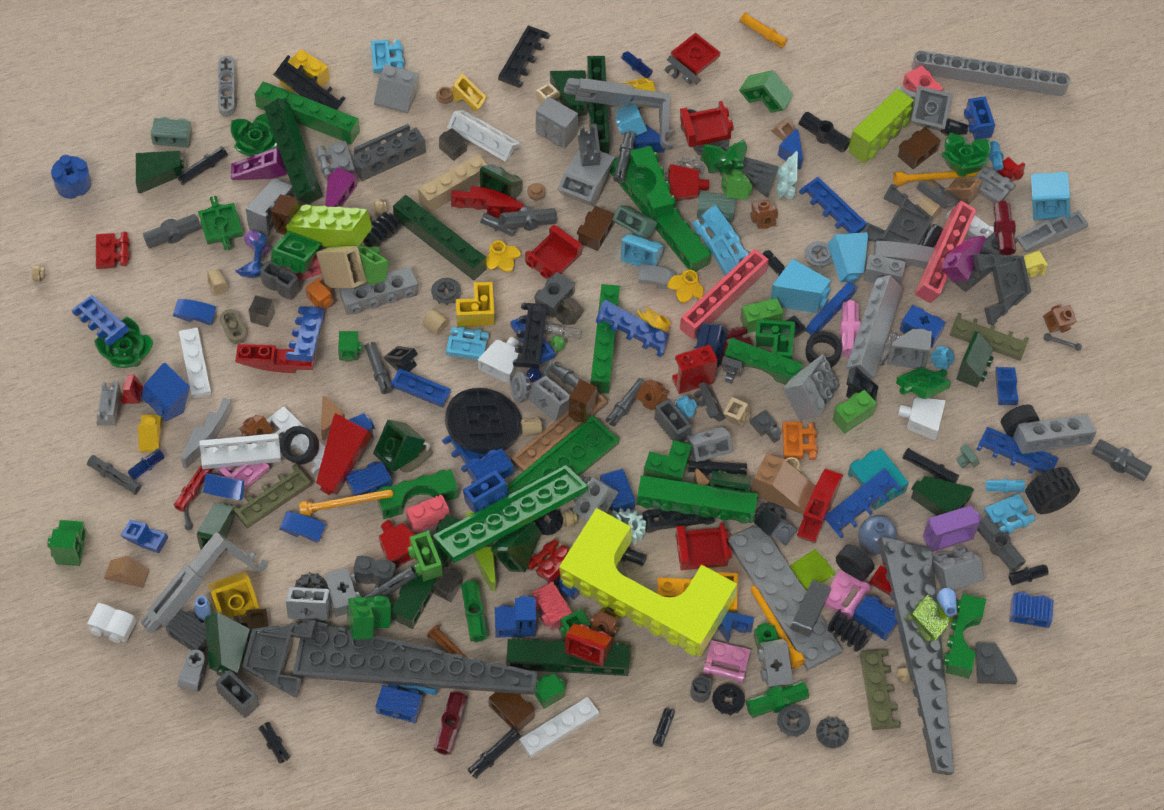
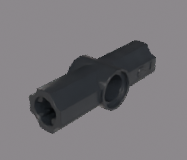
(824, 132)

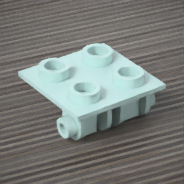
(787, 177)

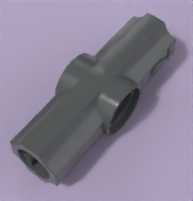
(528, 218)
(171, 231)
(1122, 460)
(1008, 552)

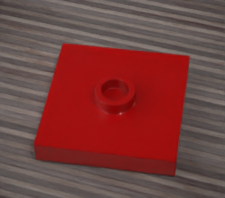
(695, 53)

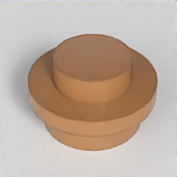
(444, 95)
(536, 191)

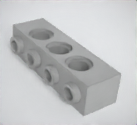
(389, 294)
(1054, 434)

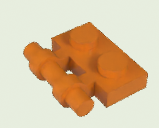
(793, 440)

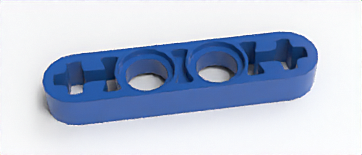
(831, 309)

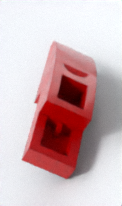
(485, 198)
(269, 358)
(819, 505)

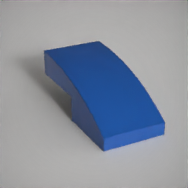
(195, 310)
(1006, 386)
(223, 486)
(302, 525)
(143, 536)

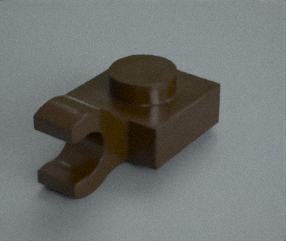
(253, 619)

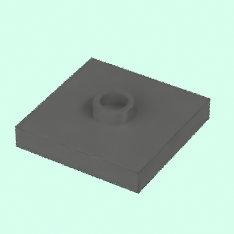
(938, 193)

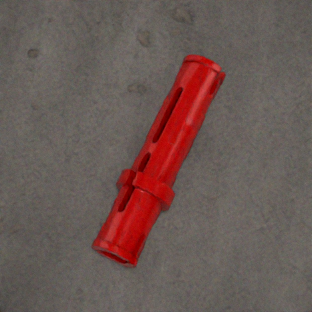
(190, 491)

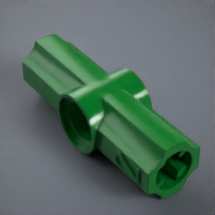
(472, 601)
(777, 698)

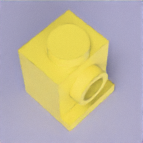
(1035, 264)

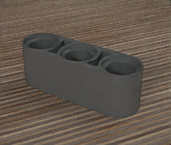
(810, 608)

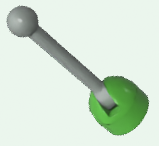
(557, 345)

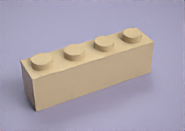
(460, 178)

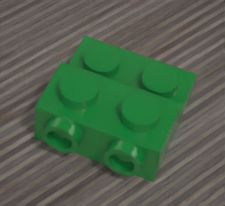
(295, 252)

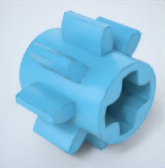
(942, 357)
(686, 406)

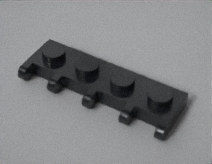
(522, 55)
(305, 86)
(532, 335)

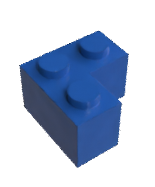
(517, 620)

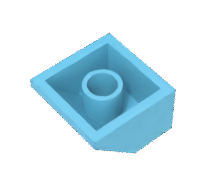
(639, 251)

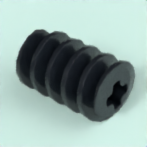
(381, 228)
(848, 631)

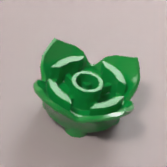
(253, 136)
(965, 157)
(724, 160)
(137, 344)

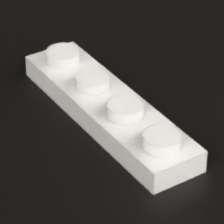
(195, 363)
(559, 727)

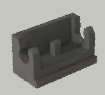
(589, 146)

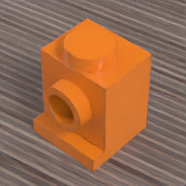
(319, 294)

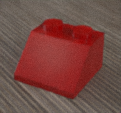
(588, 644)

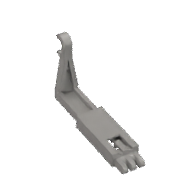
(623, 95)
(190, 578)

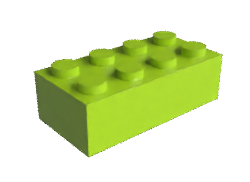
(881, 126)
(331, 225)

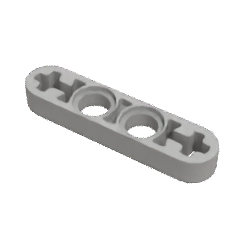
(226, 86)

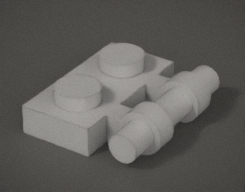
(340, 157)
(991, 189)

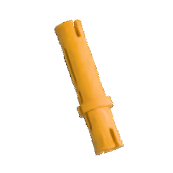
(769, 33)

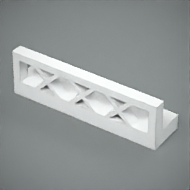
(483, 134)
(240, 452)

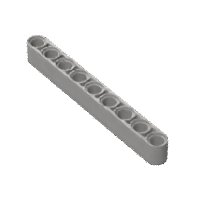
(992, 73)

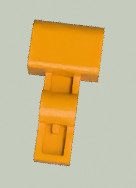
(674, 587)

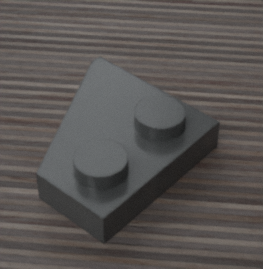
(760, 174)
(992, 665)

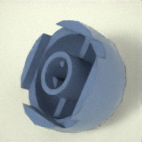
(872, 530)

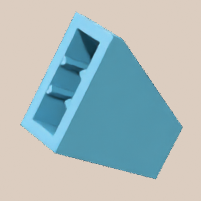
(849, 255)

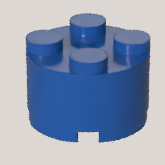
(71, 176)

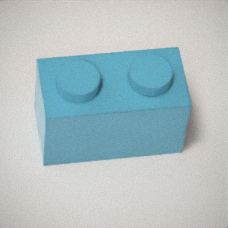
(630, 120)

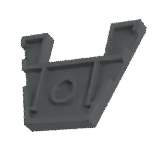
(908, 223)
(1010, 281)
(269, 650)

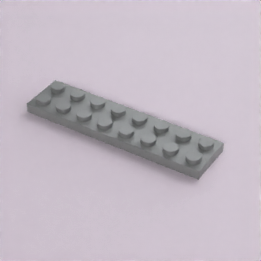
(782, 593)

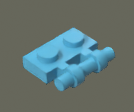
(381, 55)
(715, 222)
(724, 253)
(466, 347)
(1009, 509)

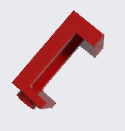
(706, 125)
(554, 253)
(694, 368)
(703, 547)

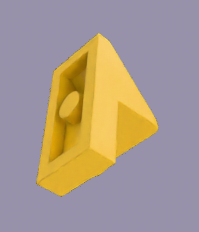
(465, 90)
(149, 433)

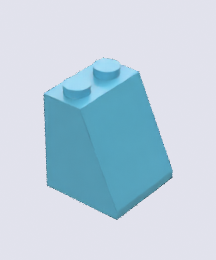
(1050, 195)
(801, 288)

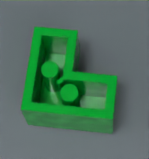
(768, 89)
(777, 335)
(671, 466)
(67, 542)
(367, 614)

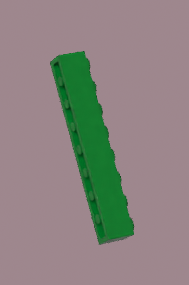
(672, 227)

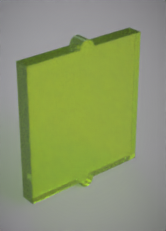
(811, 568)
(931, 617)

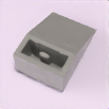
(585, 182)
(812, 389)

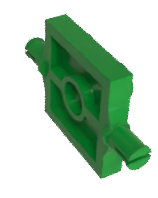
(220, 223)
(923, 382)

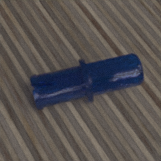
(636, 64)
(534, 374)
(146, 464)

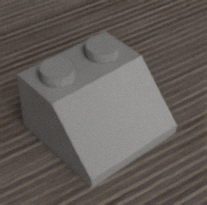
(396, 88)
(931, 108)
(911, 349)

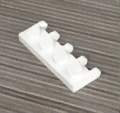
(284, 420)

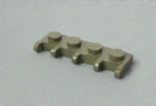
(998, 341)
(272, 497)
(877, 690)

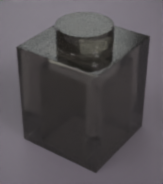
(452, 144)
(261, 311)
(567, 311)
(448, 584)

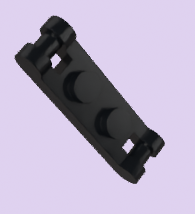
(671, 519)

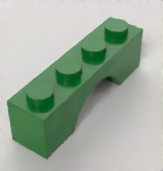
(645, 164)
(777, 366)
(437, 484)
(960, 657)

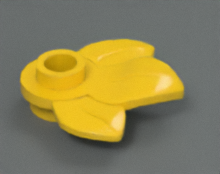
(503, 258)
(684, 288)
(655, 320)

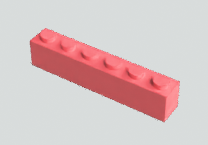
(951, 236)
(724, 293)

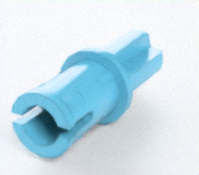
(1005, 485)

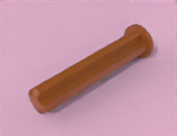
(443, 641)

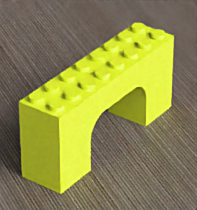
(683, 620)

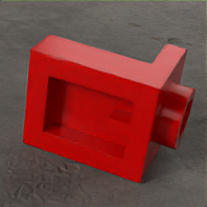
(1012, 170)
(132, 390)

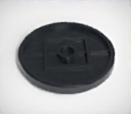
(482, 420)

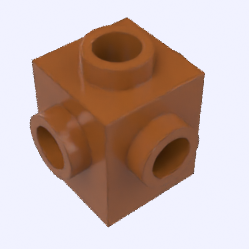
(763, 214)
(1060, 318)
(652, 394)
(255, 426)
(605, 621)

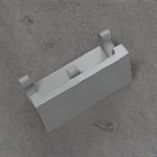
(109, 404)

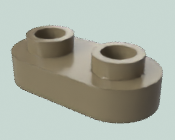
(233, 328)
(424, 454)

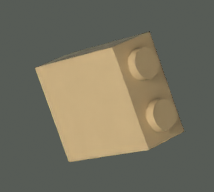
(341, 266)

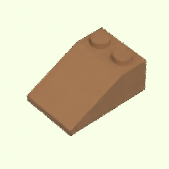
(782, 484)

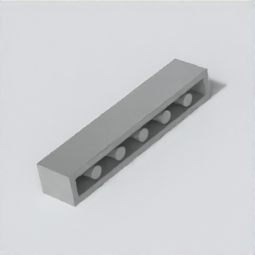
(875, 325)

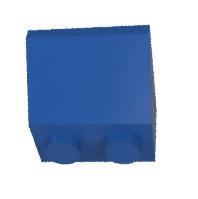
(166, 392)

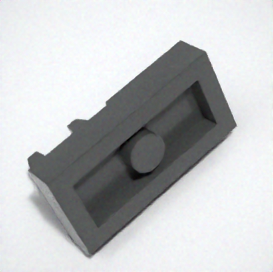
(688, 76)
(732, 367)
(710, 400)

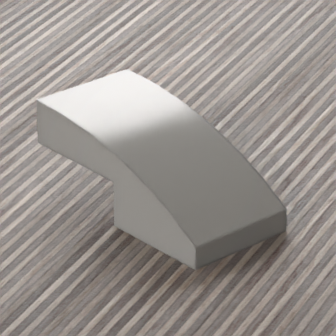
(655, 275)

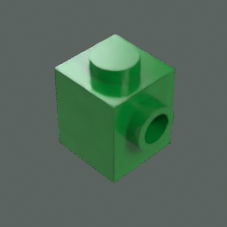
(349, 345)
(550, 690)

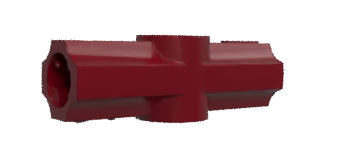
(1004, 228)
(453, 712)

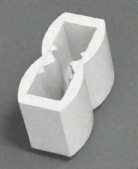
(111, 623)

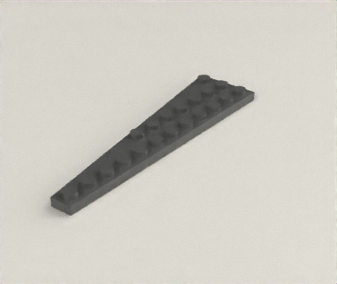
(911, 580)
(396, 662)

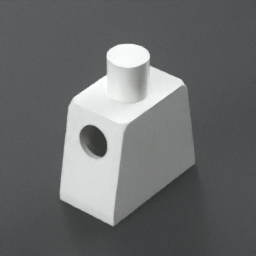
(499, 360)
(923, 416)

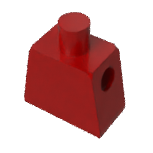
(685, 182)
(395, 542)

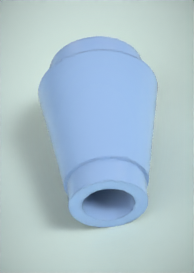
(947, 600)
(202, 608)

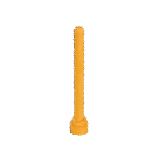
(901, 178)
(308, 508)
(796, 658)

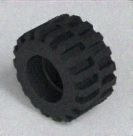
(1052, 490)

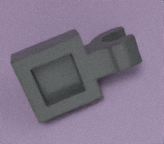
(765, 424)

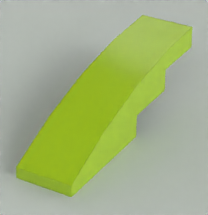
(485, 563)

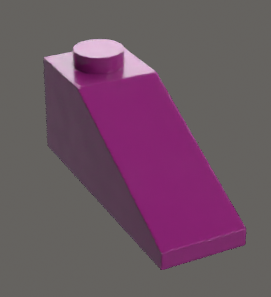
(260, 166)
(339, 187)
(960, 261)

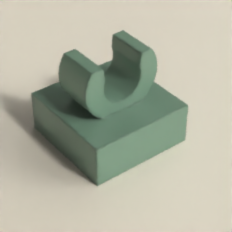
(967, 457)

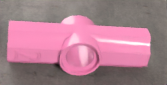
(849, 326)

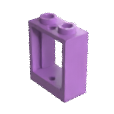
(951, 528)

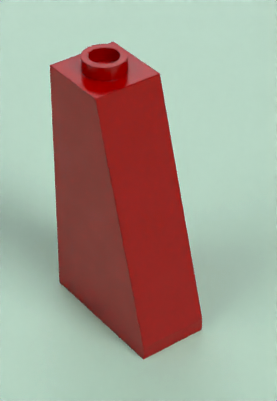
(341, 453)

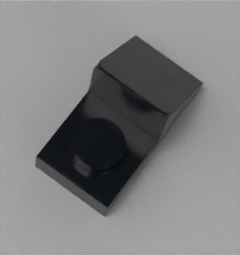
(402, 358)
(858, 382)
(775, 526)

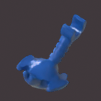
(252, 269)

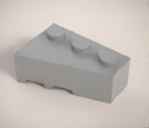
(259, 210)

